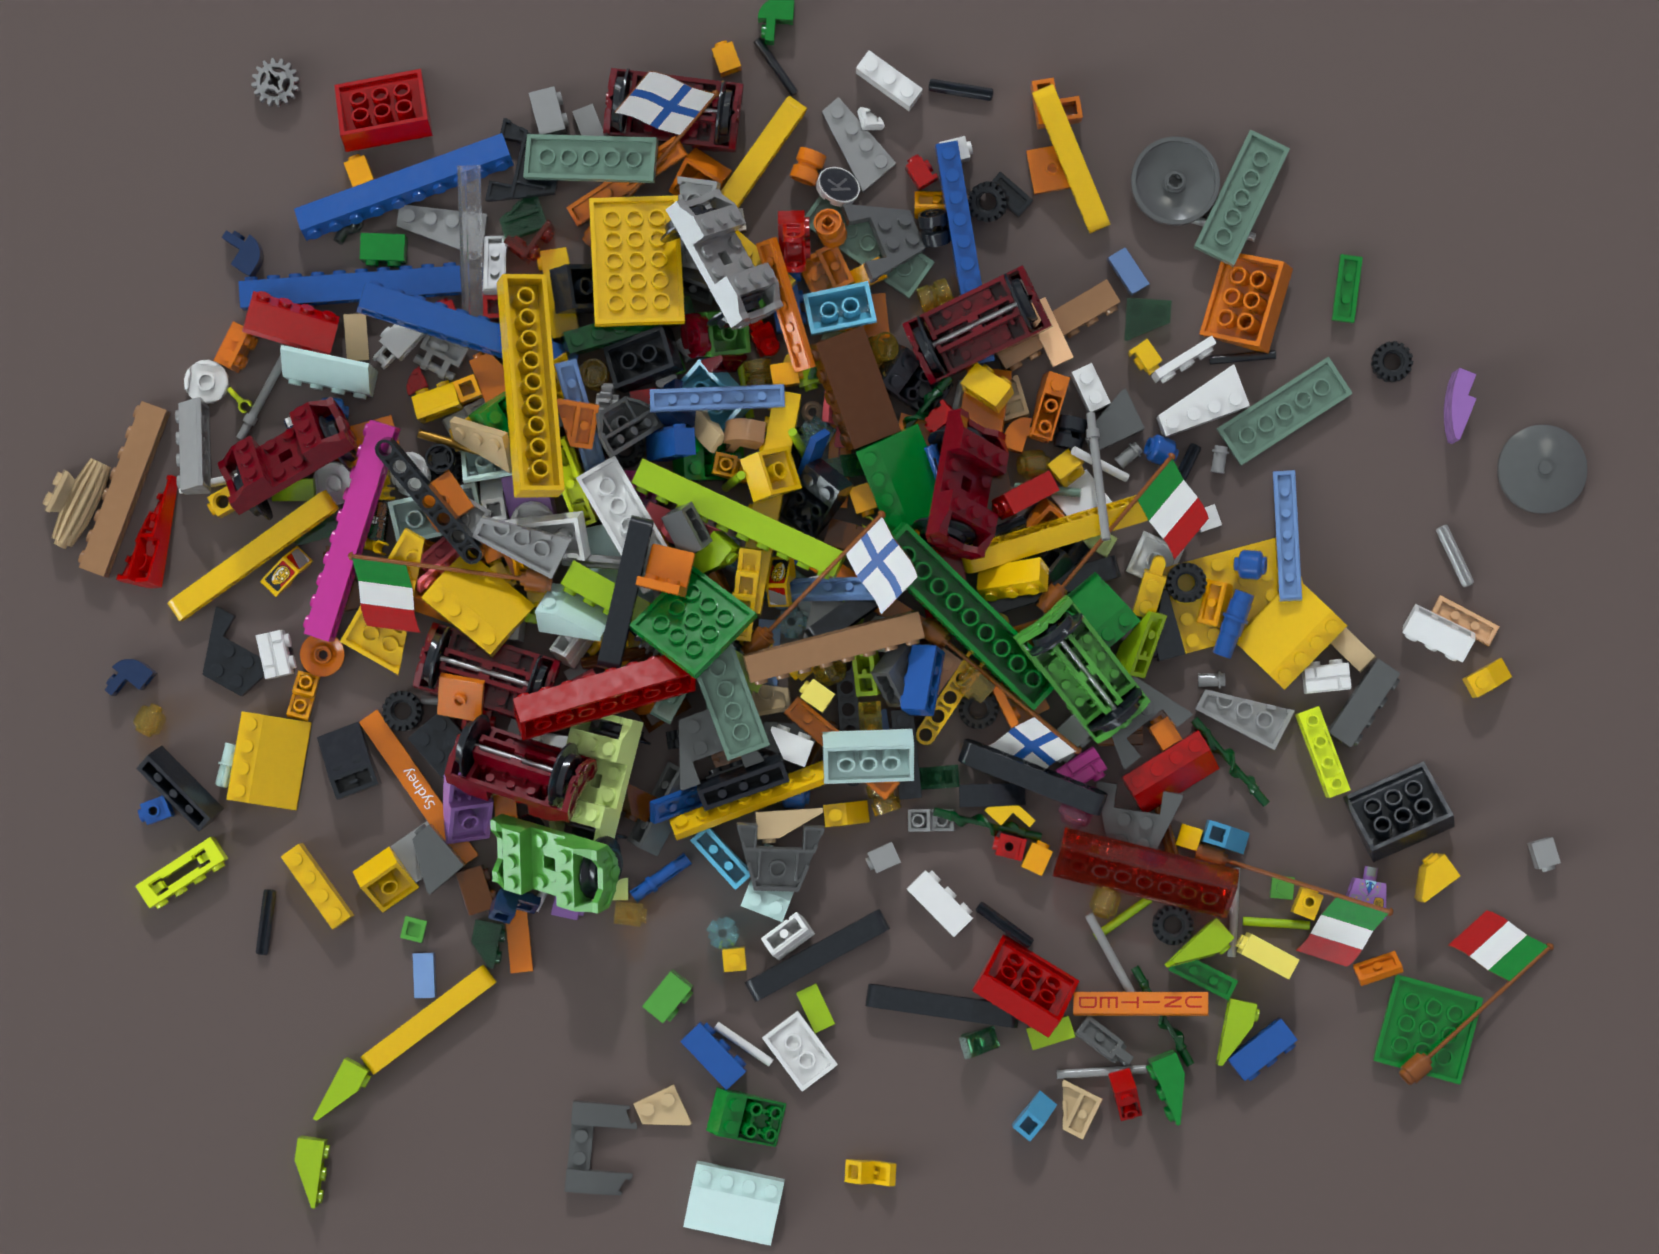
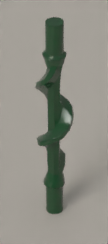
(929, 398)
(1229, 756)
(981, 820)
(1163, 1021)

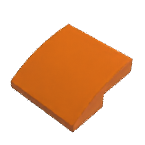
(826, 270)

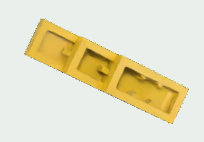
(747, 582)

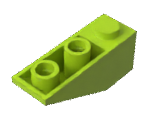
(310, 1164)

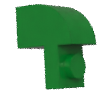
(774, 13)

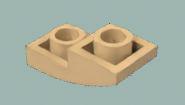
(356, 336)
(707, 431)
(1353, 650)

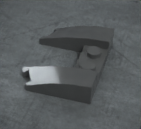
(578, 1172)

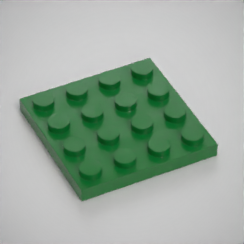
(694, 627)
(1421, 1018)

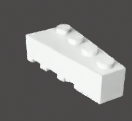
(1209, 402)
(563, 524)

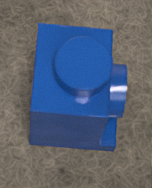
(164, 810)

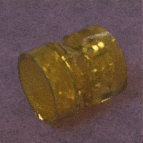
(934, 295)
(884, 347)
(758, 371)
(594, 374)
(881, 806)

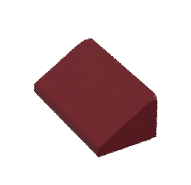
(724, 363)

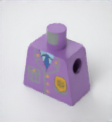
(1368, 889)

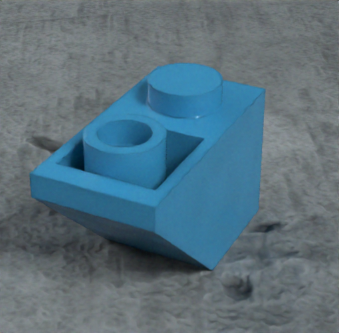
(1225, 836)
(1034, 1116)

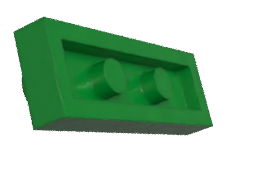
(1346, 288)
(1206, 977)

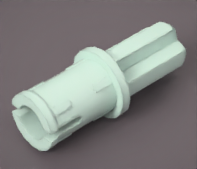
(225, 767)

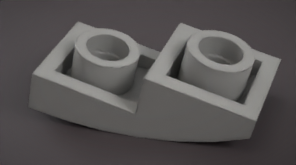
(923, 820)

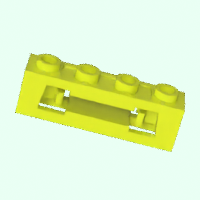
(573, 493)
(1322, 752)
(213, 853)

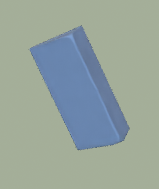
(1127, 271)
(424, 975)

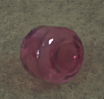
(1074, 817)

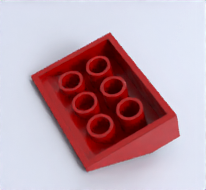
(383, 110)
(1026, 986)

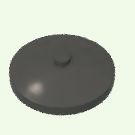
(1175, 181)
(1542, 469)

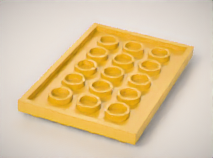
(632, 270)
(1221, 568)

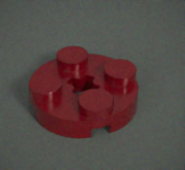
(695, 335)

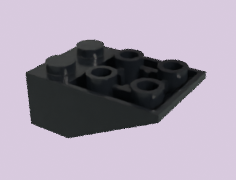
(907, 380)
(818, 499)
(348, 761)

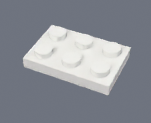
(1184, 360)
(799, 1051)

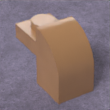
(743, 433)

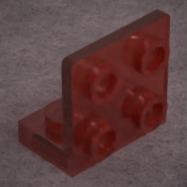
(532, 251)

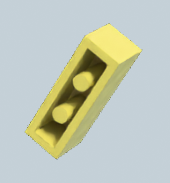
(816, 695)

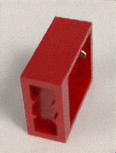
(1024, 495)

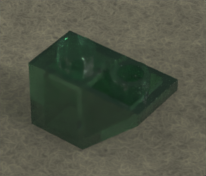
(487, 940)

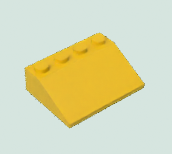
(478, 605)
(1290, 635)
(269, 760)

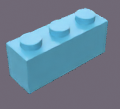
(721, 857)

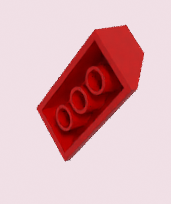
(290, 323)
(1170, 771)

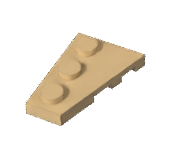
(483, 440)

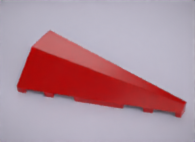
(149, 557)

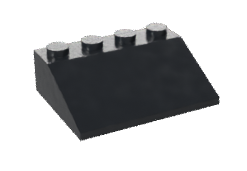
(1399, 811)

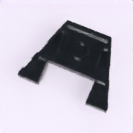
(520, 187)
(229, 662)

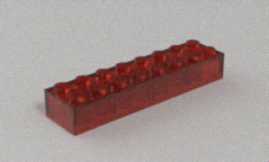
(1146, 872)

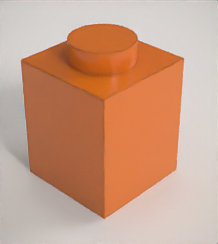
(1164, 732)

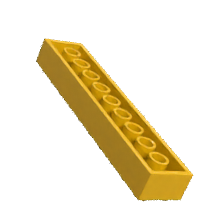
(530, 385)
(777, 436)

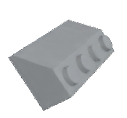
(194, 447)

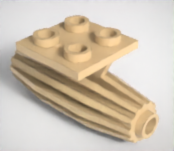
(76, 500)

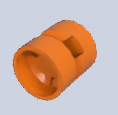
(808, 165)
(830, 228)

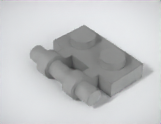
(449, 352)

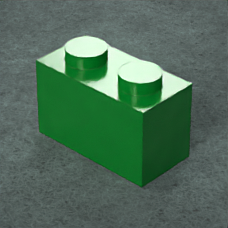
(383, 248)

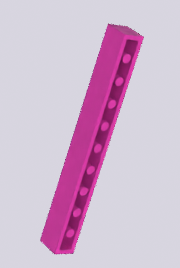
(350, 535)

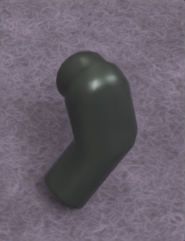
(342, 234)

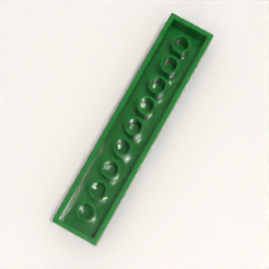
(971, 619)

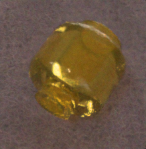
(1032, 463)
(830, 675)
(149, 720)
(1104, 902)

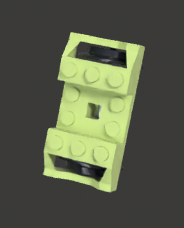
(604, 795)

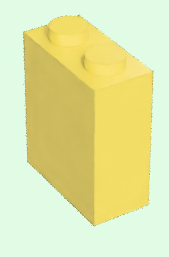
(1266, 955)

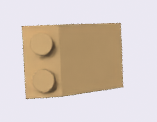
(779, 823)

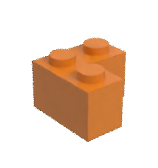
(1070, 105)

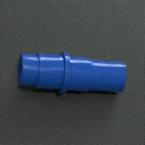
(1233, 623)

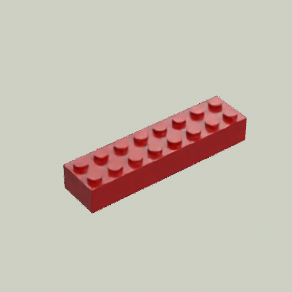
(600, 695)

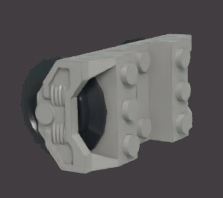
(723, 260)

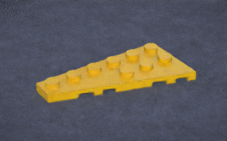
(384, 644)

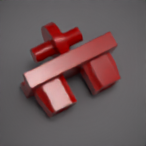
(764, 338)

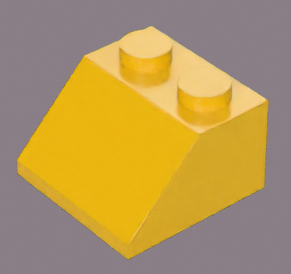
(436, 402)
(770, 473)
(1434, 876)
(385, 879)

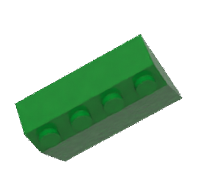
(899, 475)
(1103, 609)

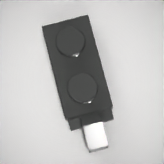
(1103, 1041)

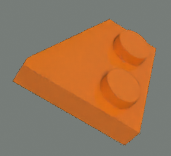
(578, 422)

